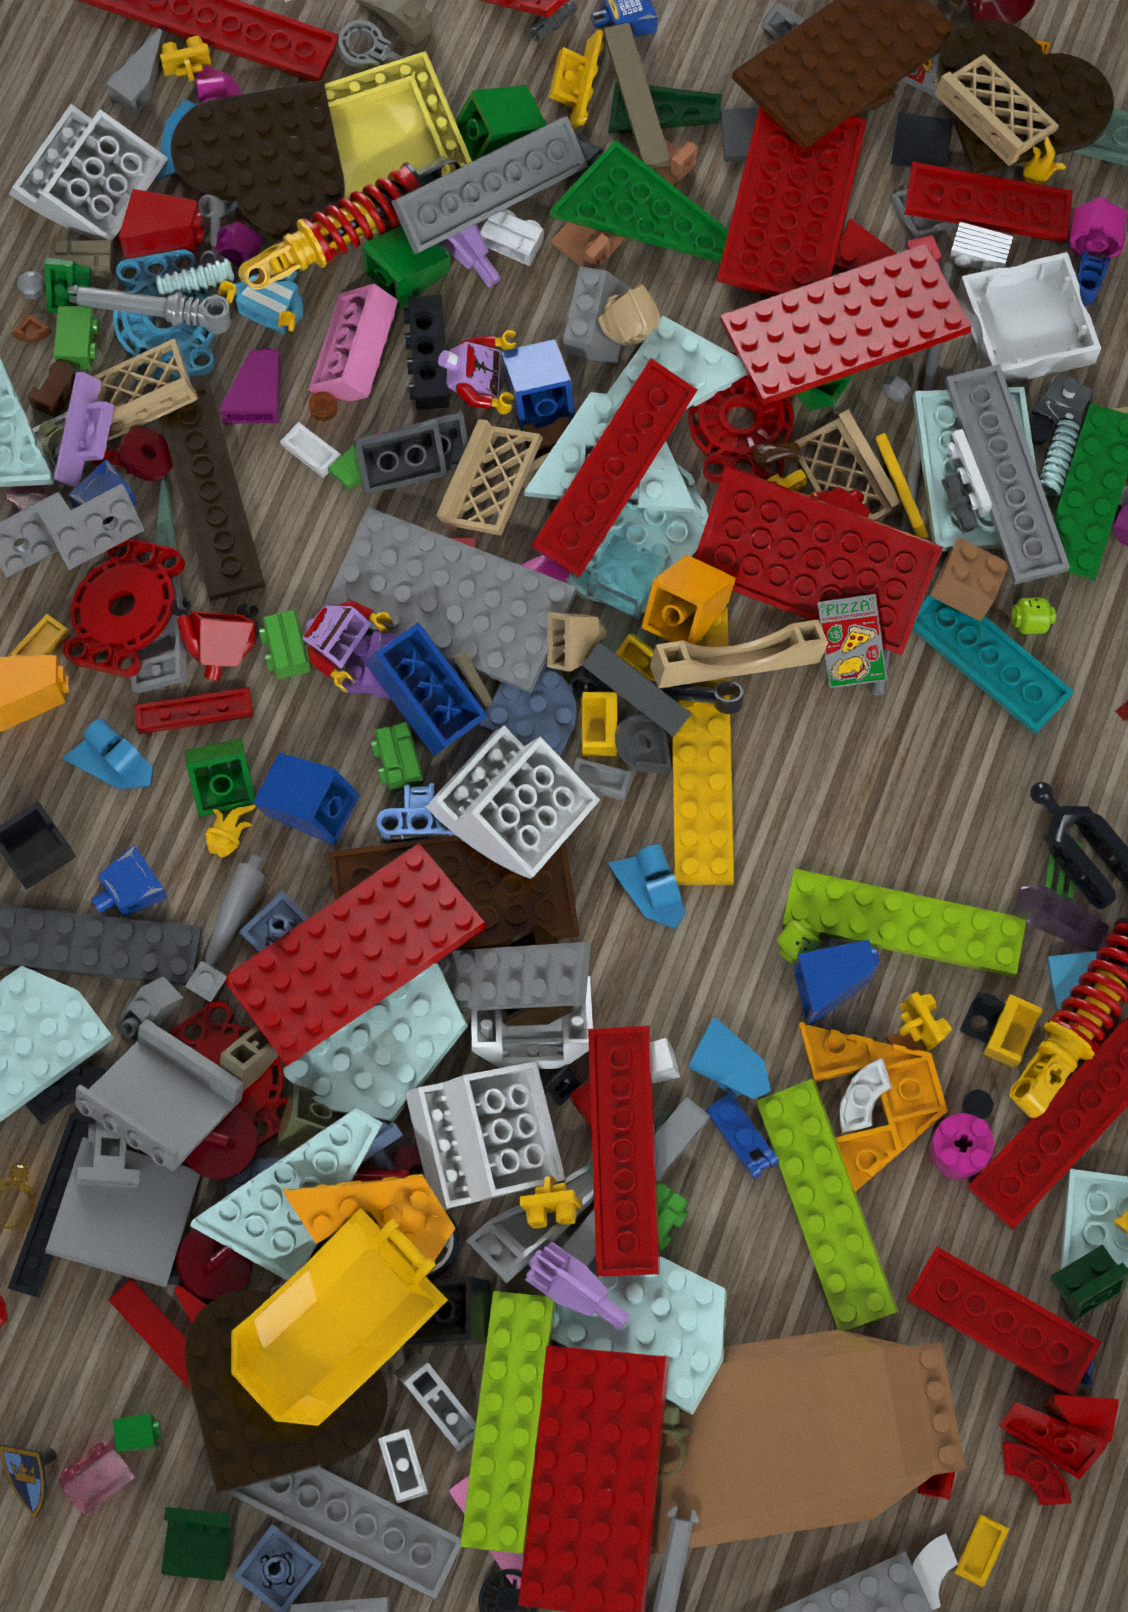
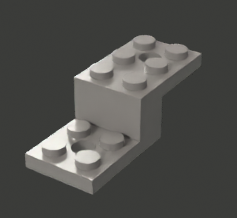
(71, 533)

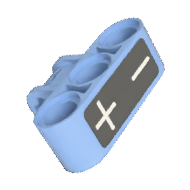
(414, 809)

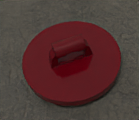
(227, 1147)
(211, 1267)

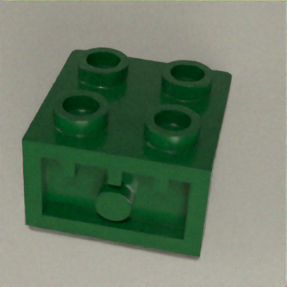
(196, 1543)

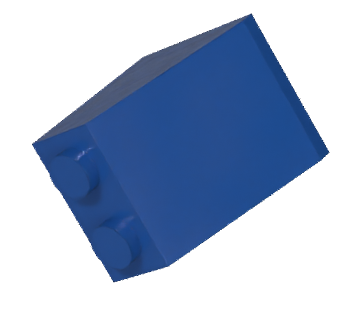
(538, 383)
(307, 797)
(833, 976)

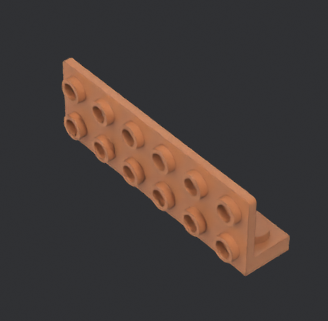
(593, 247)

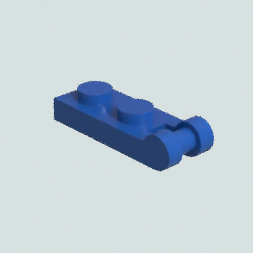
(741, 1135)

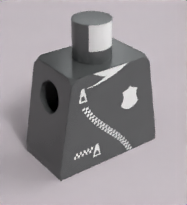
(1064, 400)

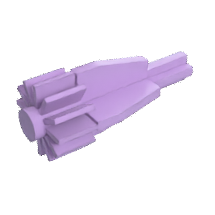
(471, 251)
(572, 1285)

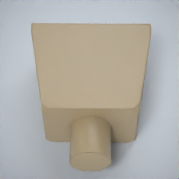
(571, 639)

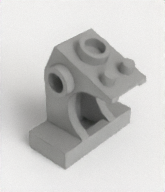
(106, 1169)

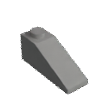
(437, 1401)

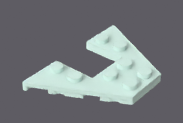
(659, 488)

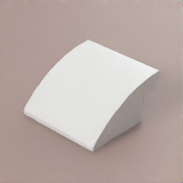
(87, 174)
(514, 802)
(485, 1134)

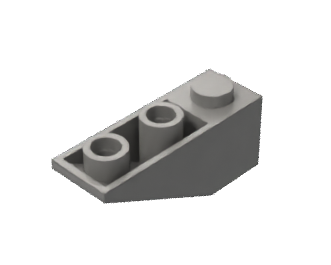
(137, 79)

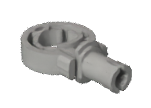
(376, 56)

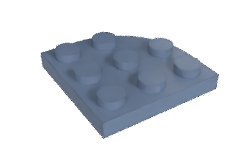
(544, 712)

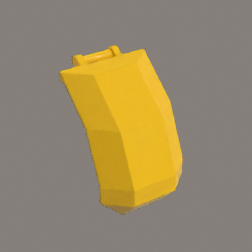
(334, 1322)

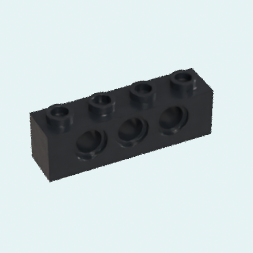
(428, 312)

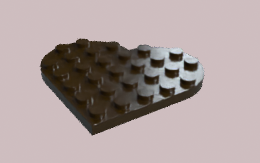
(1059, 83)
(265, 152)
(238, 1434)

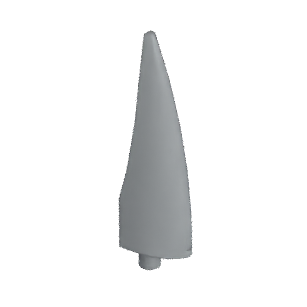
(234, 907)

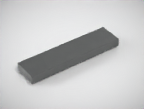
(636, 689)

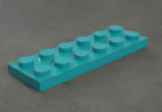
(993, 663)

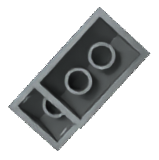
(410, 453)

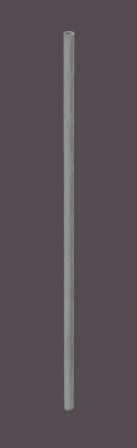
(915, 463)

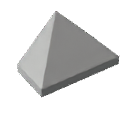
(781, 21)

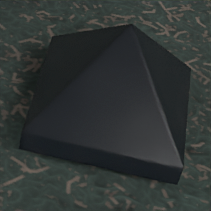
(562, 1085)

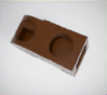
(55, 390)
(549, 433)

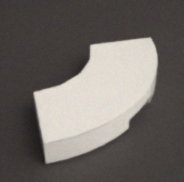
(861, 1097)
(932, 1566)

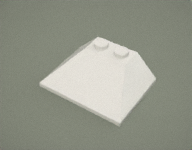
(548, 1045)

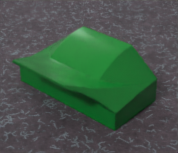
(60, 276)

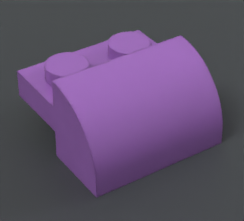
(355, 666)

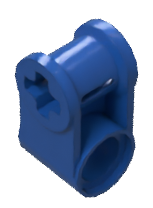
(1090, 275)

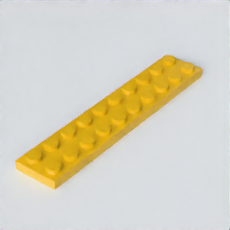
(704, 785)

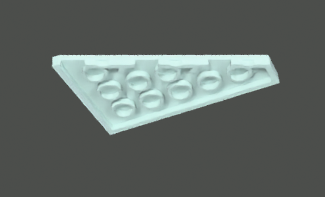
(259, 1217)

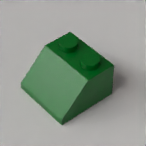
(220, 777)

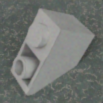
(152, 1002)

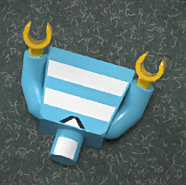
(272, 306)

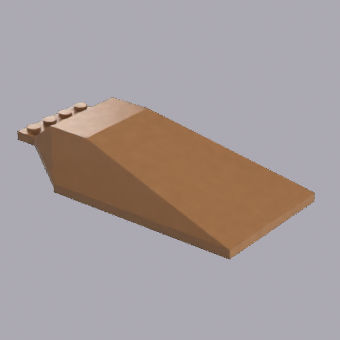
(808, 1437)

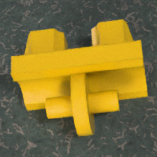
(185, 60)
(921, 1023)
(550, 1199)

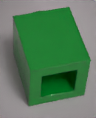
(136, 1433)

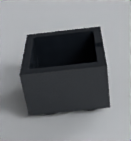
(33, 845)

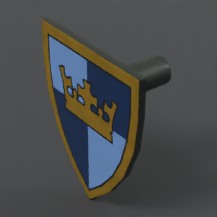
(27, 1474)

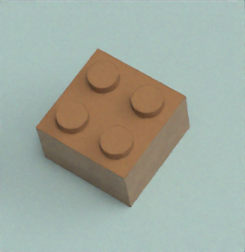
(969, 579)

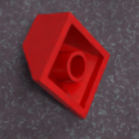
(1087, 1413)

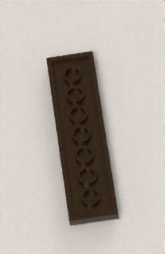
(212, 498)

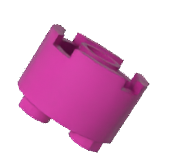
(1098, 228)
(970, 1131)

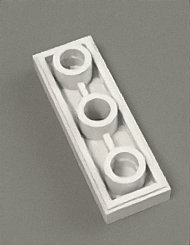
(969, 473)

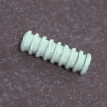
(195, 278)
(1059, 457)

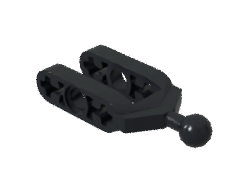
(1072, 857)

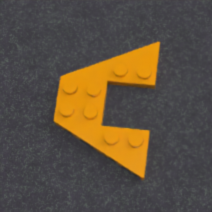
(908, 1107)
(405, 1200)

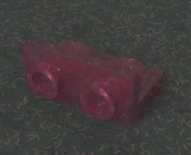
(95, 1477)

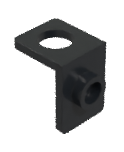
(987, 1007)

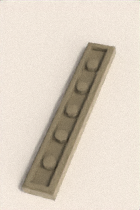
(636, 96)

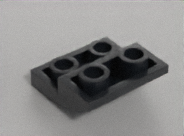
(920, 140)

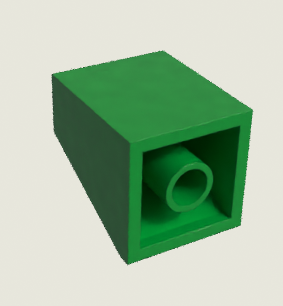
(497, 118)
(400, 271)

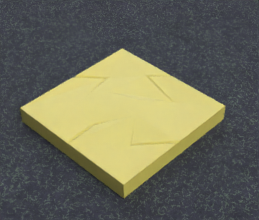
(392, 119)

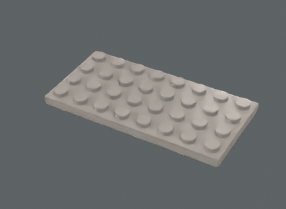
(456, 595)

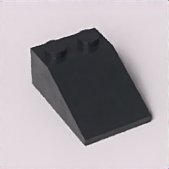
(461, 1319)

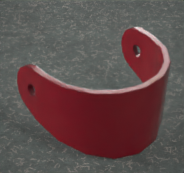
(1000, 10)

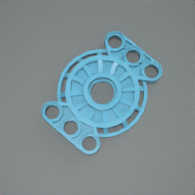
(140, 327)

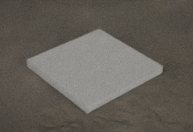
(125, 1227)

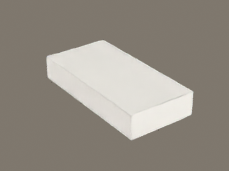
(310, 449)

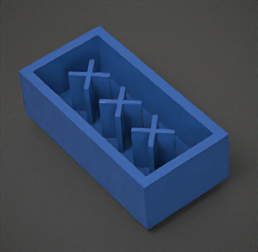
(425, 689)

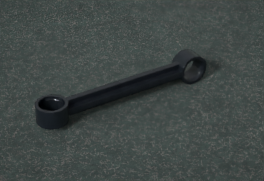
(679, 692)

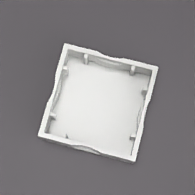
(1029, 318)

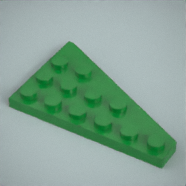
(637, 203)

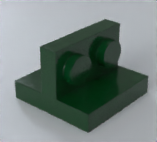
(1090, 1282)

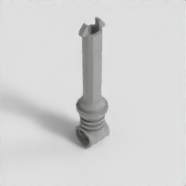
(173, 308)
(673, 1561)

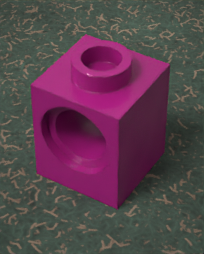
(238, 243)

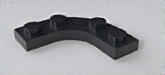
(62, 1092)

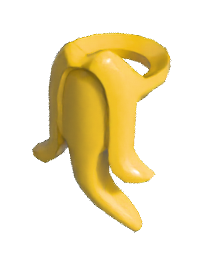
(1040, 169)
(224, 836)

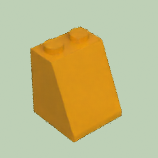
(687, 600)
(30, 687)

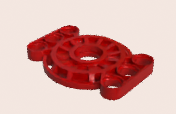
(736, 444)
(140, 626)
(213, 1041)

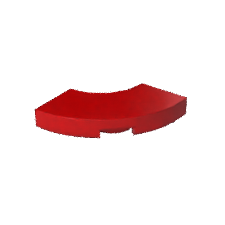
(1037, 1472)

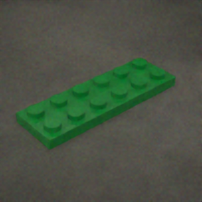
(1093, 489)

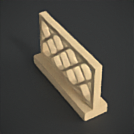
(982, 118)
(155, 404)
(864, 458)
(470, 475)

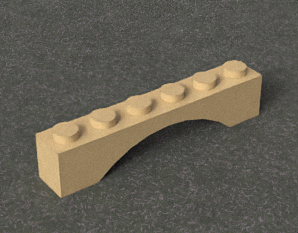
(689, 663)

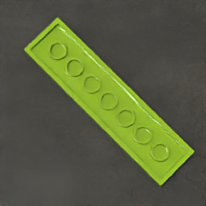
(906, 922)
(827, 1206)
(507, 1423)

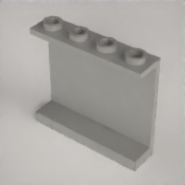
(161, 1096)

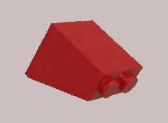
(160, 225)

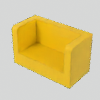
(599, 724)
(1012, 1031)

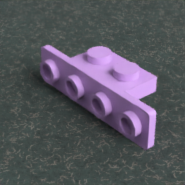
(84, 430)

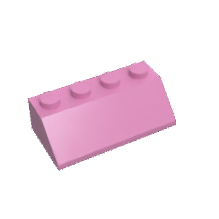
(354, 343)

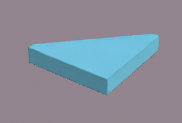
(1065, 972)

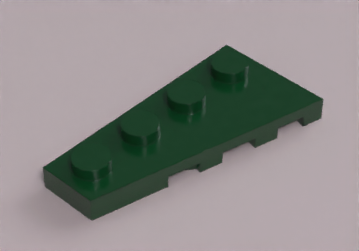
(672, 107)

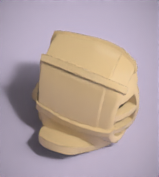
(630, 316)

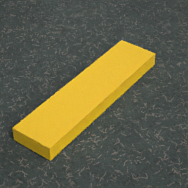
(901, 486)

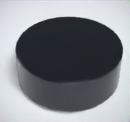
(1040, 428)
(978, 1104)

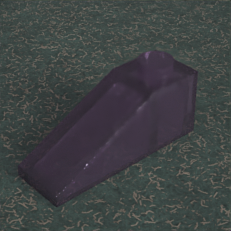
(1059, 917)

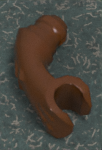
(767, 454)

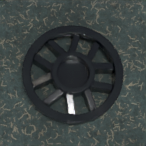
(507, 1597)

